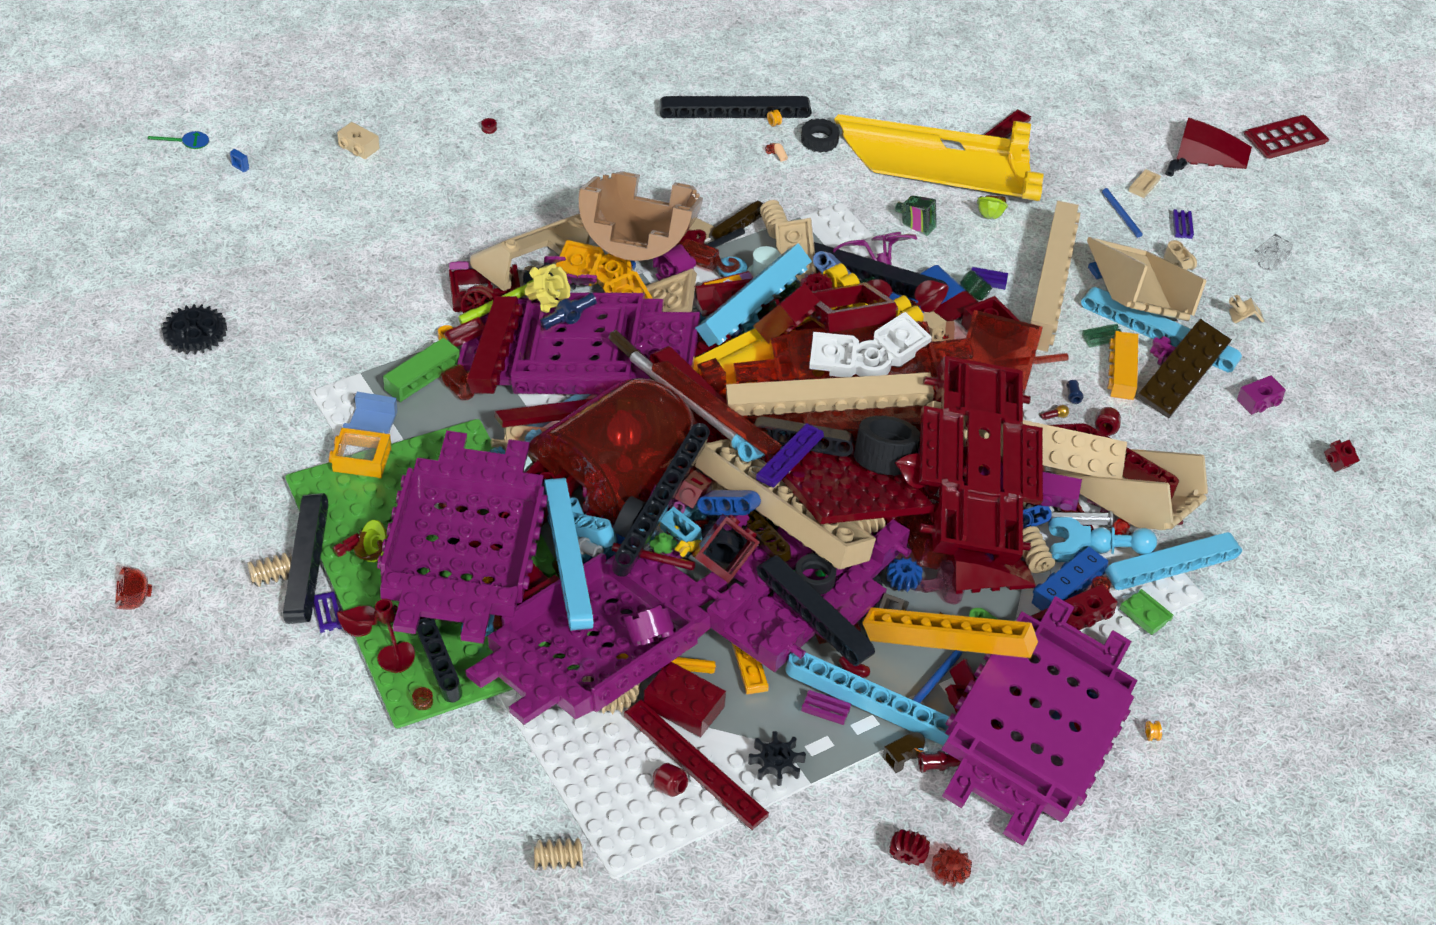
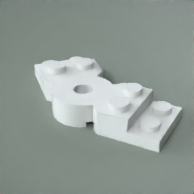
(892, 346)

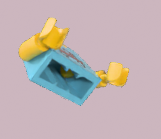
(683, 530)

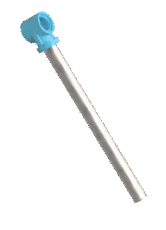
(745, 450)

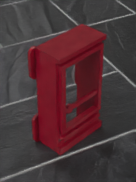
(472, 276)

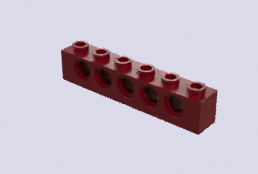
(1088, 608)

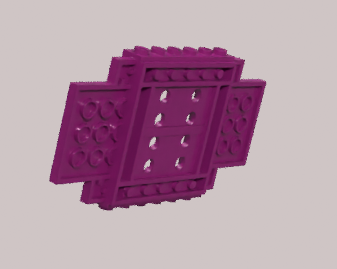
(636, 318)

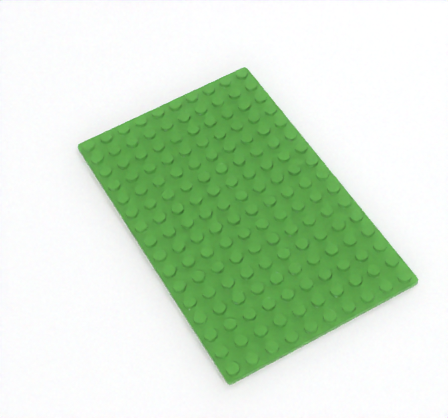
(357, 582)

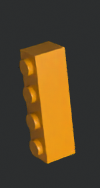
(1124, 365)

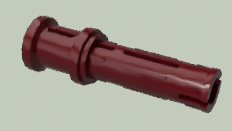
(936, 761)

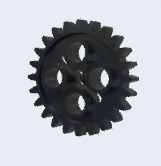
(194, 329)

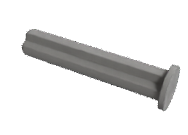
(1088, 518)

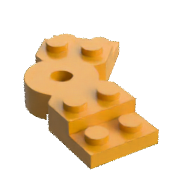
(612, 272)

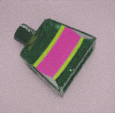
(918, 214)

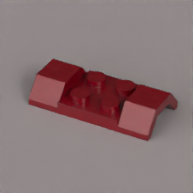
(712, 296)

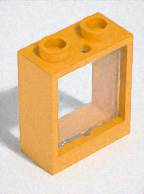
(360, 452)

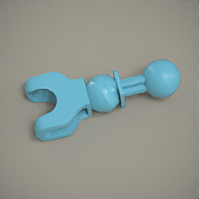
(1099, 539)

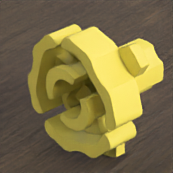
(546, 287)

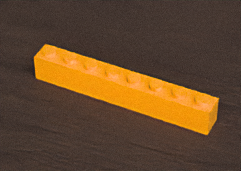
(951, 632)

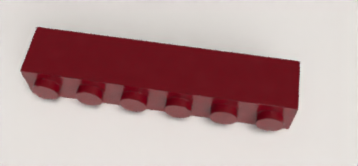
(494, 345)

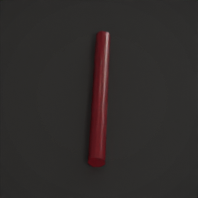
(662, 558)

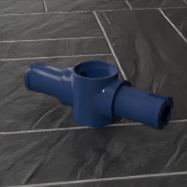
(568, 311)

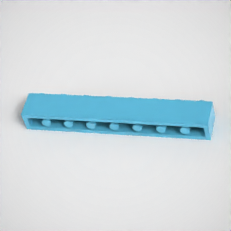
(753, 295)

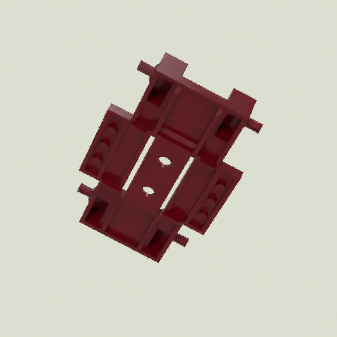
(990, 508)

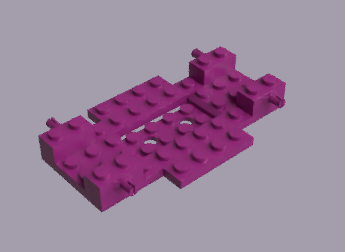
(769, 626)

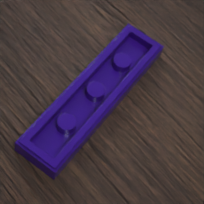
(789, 455)

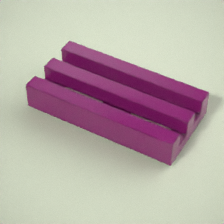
(827, 704)

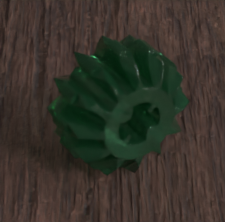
(976, 285)

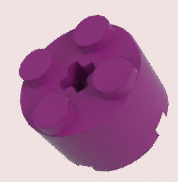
(673, 262)
(648, 624)

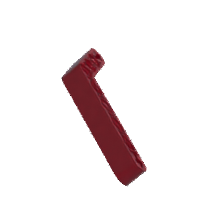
(1135, 465)

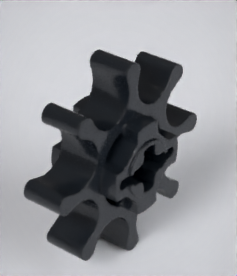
(776, 758)

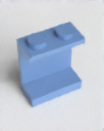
(373, 413)

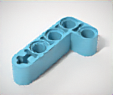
(594, 528)

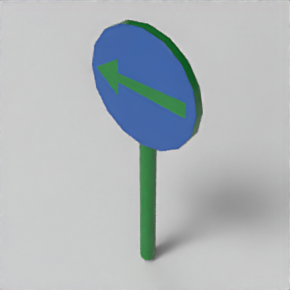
(192, 139)

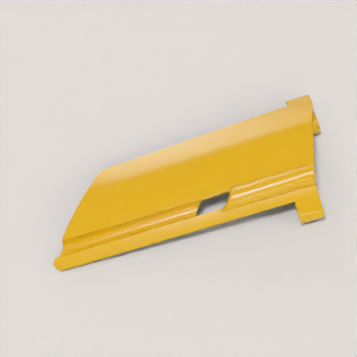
(919, 154)

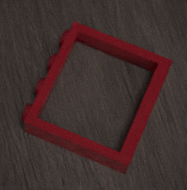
(878, 311)

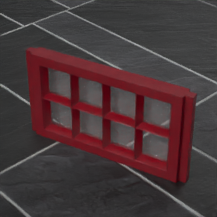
(1286, 136)

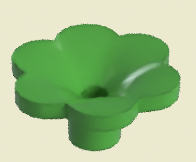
(663, 543)

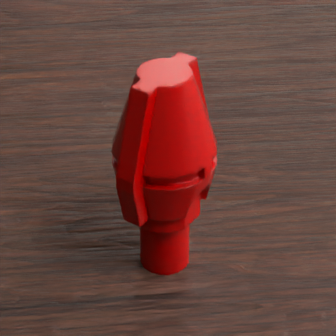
(1121, 527)

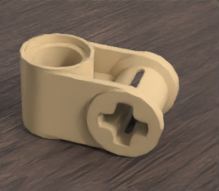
(1179, 255)

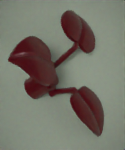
(928, 293)
(909, 467)
(359, 623)

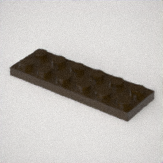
(1184, 368)

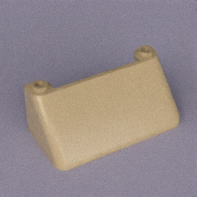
(496, 260)

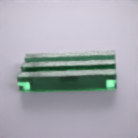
(1101, 333)

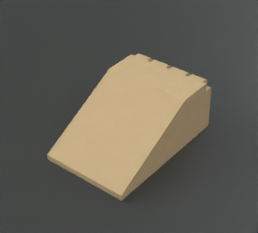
(1146, 280)
(1149, 502)

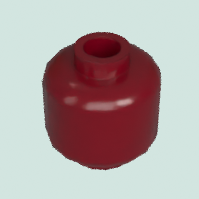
(1108, 421)
(670, 779)

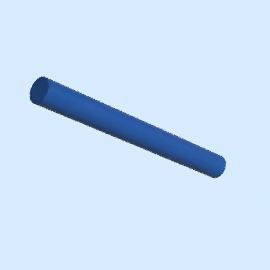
(1123, 214)
(937, 676)

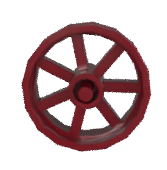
(479, 300)

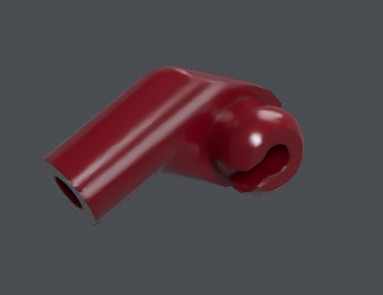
(860, 670)

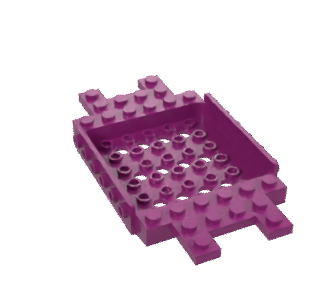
(472, 481)
(544, 618)
(1008, 770)

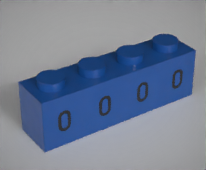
(1071, 579)

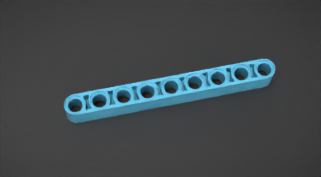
(1149, 324)
(568, 555)
(868, 697)

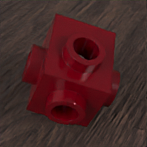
(1341, 455)

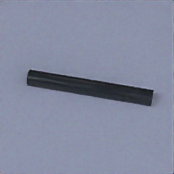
(726, 238)

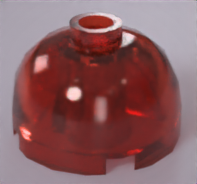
(132, 588)

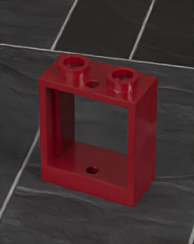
(741, 557)

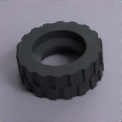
(820, 126)

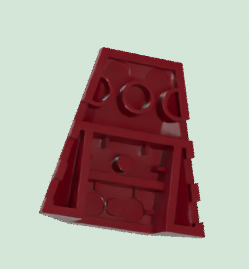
(1212, 146)
(979, 571)

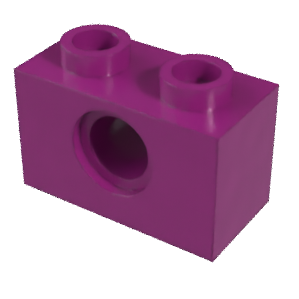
(1261, 395)

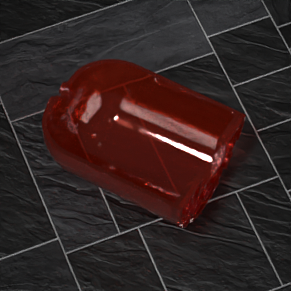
(618, 443)

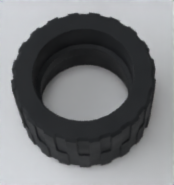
(883, 442)

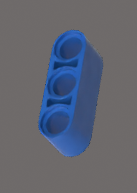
(737, 499)

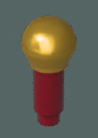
(1061, 411)

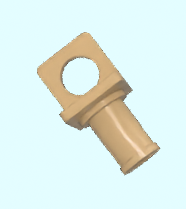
(1244, 309)

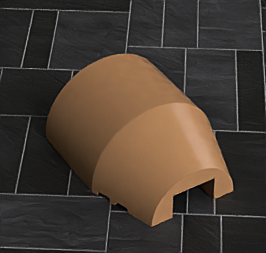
(632, 224)

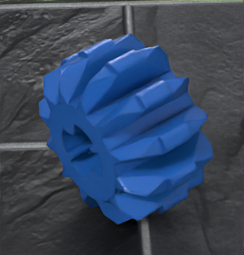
(904, 574)

